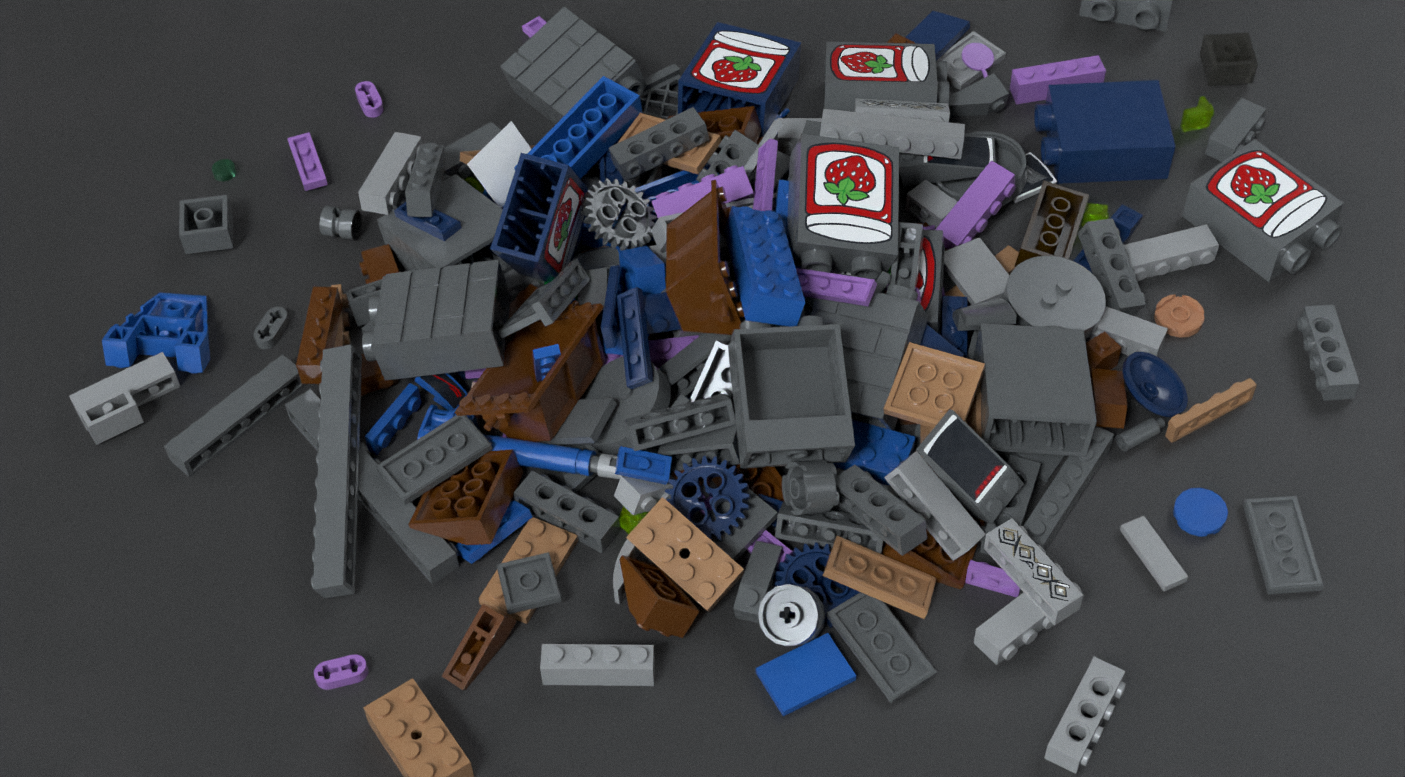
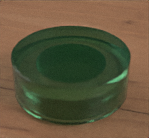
(223, 170)

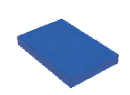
(805, 674)

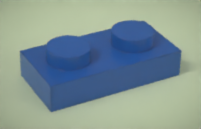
(643, 465)

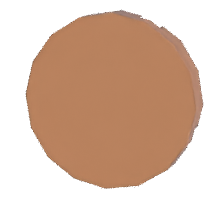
(1180, 315)

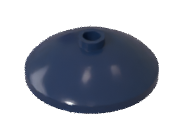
(1154, 384)

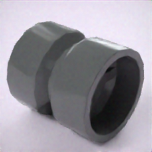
(345, 222)

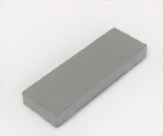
(1154, 553)

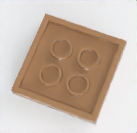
(931, 384)

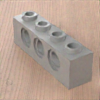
(1073, 753)

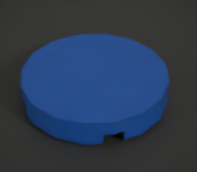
(1200, 512)

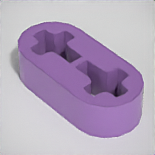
(372, 97)
(341, 672)

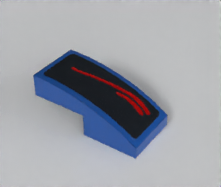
(445, 389)

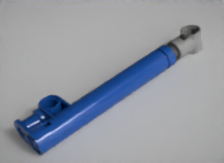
(534, 453)

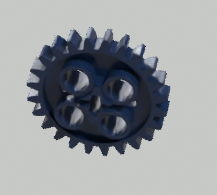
(729, 491)
(794, 568)

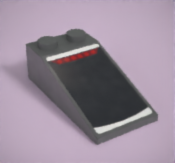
(975, 156)
(969, 467)

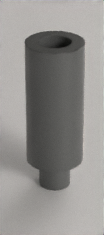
(1139, 433)

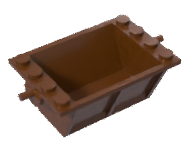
(694, 273)
(510, 393)

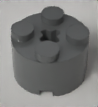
(810, 487)

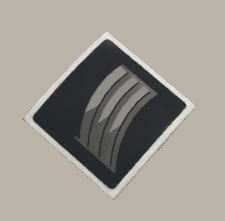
(1035, 175)

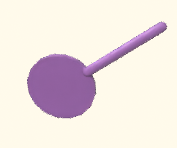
(978, 57)

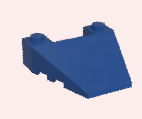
(167, 325)

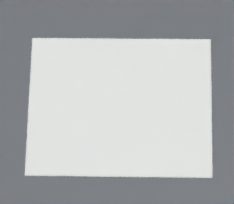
(497, 160)

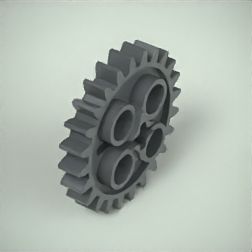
(602, 206)

